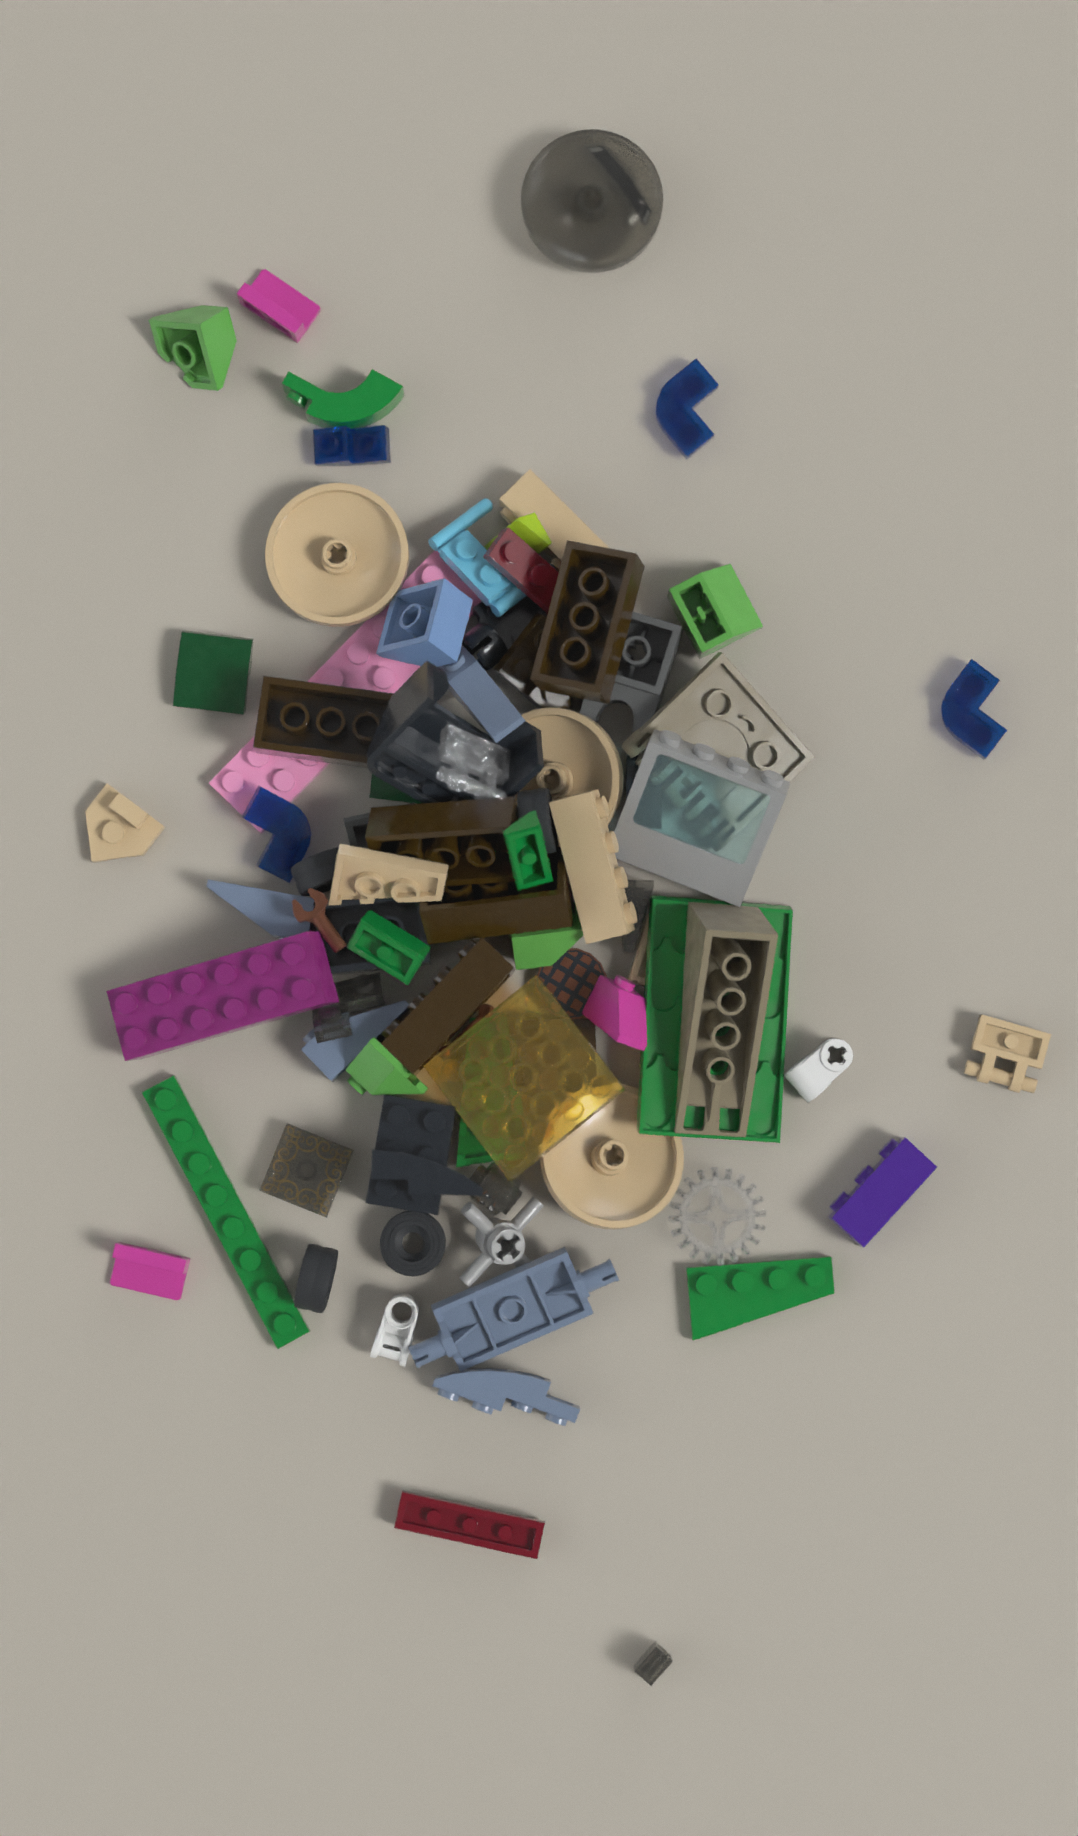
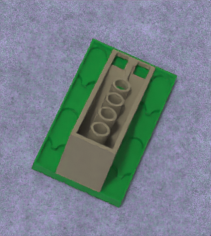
(715, 1019)

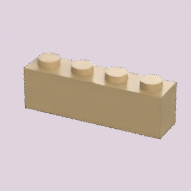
(558, 520)
(593, 866)

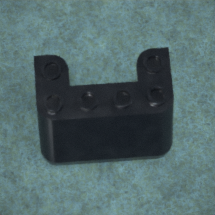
(408, 742)

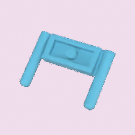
(465, 557)

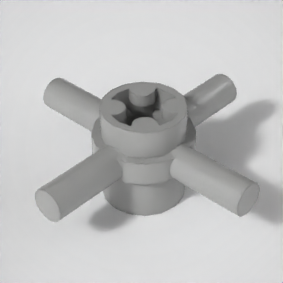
(488, 1232)

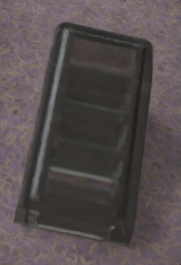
(639, 894)

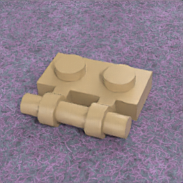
(1009, 1042)

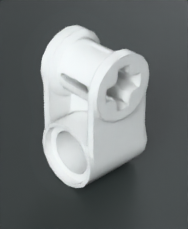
(815, 1073)
(396, 1332)

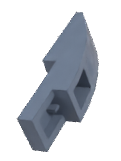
(492, 1386)

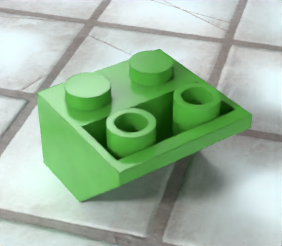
(713, 609)

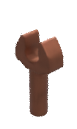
(319, 919)

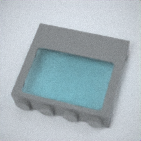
(698, 816)

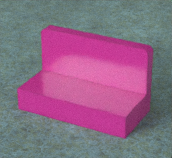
(279, 304)
(149, 1271)

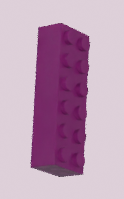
(222, 996)

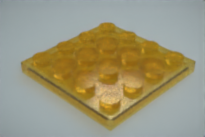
(524, 1078)

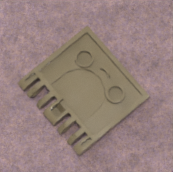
(729, 716)

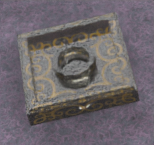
(306, 1170)

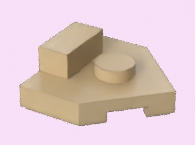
(119, 827)

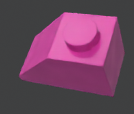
(618, 1011)

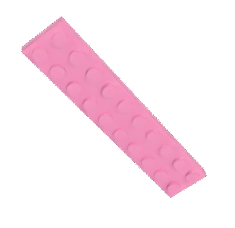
(350, 666)

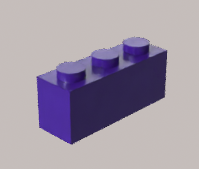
(881, 1190)

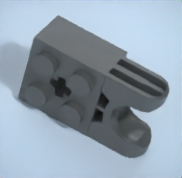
(643, 681)

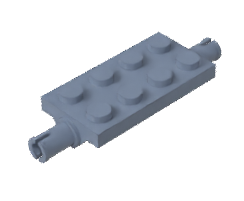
(512, 1309)

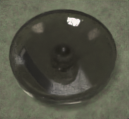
(592, 201)

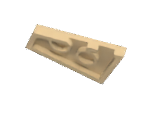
(377, 874)

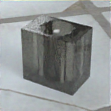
(653, 1663)

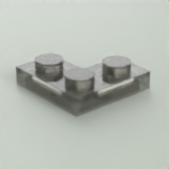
(354, 995)

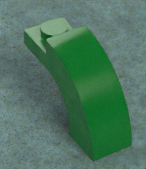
(353, 408)

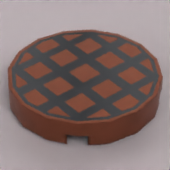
(572, 980)

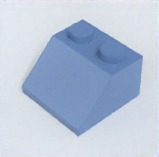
(425, 624)

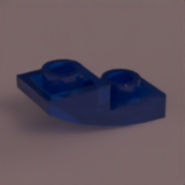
(351, 446)

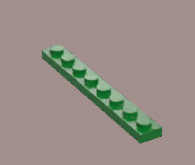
(226, 1211)

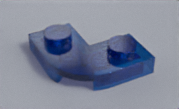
(676, 408)
(962, 712)
(289, 832)

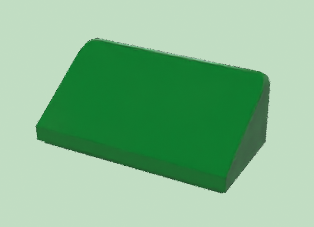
(528, 852)
(388, 947)

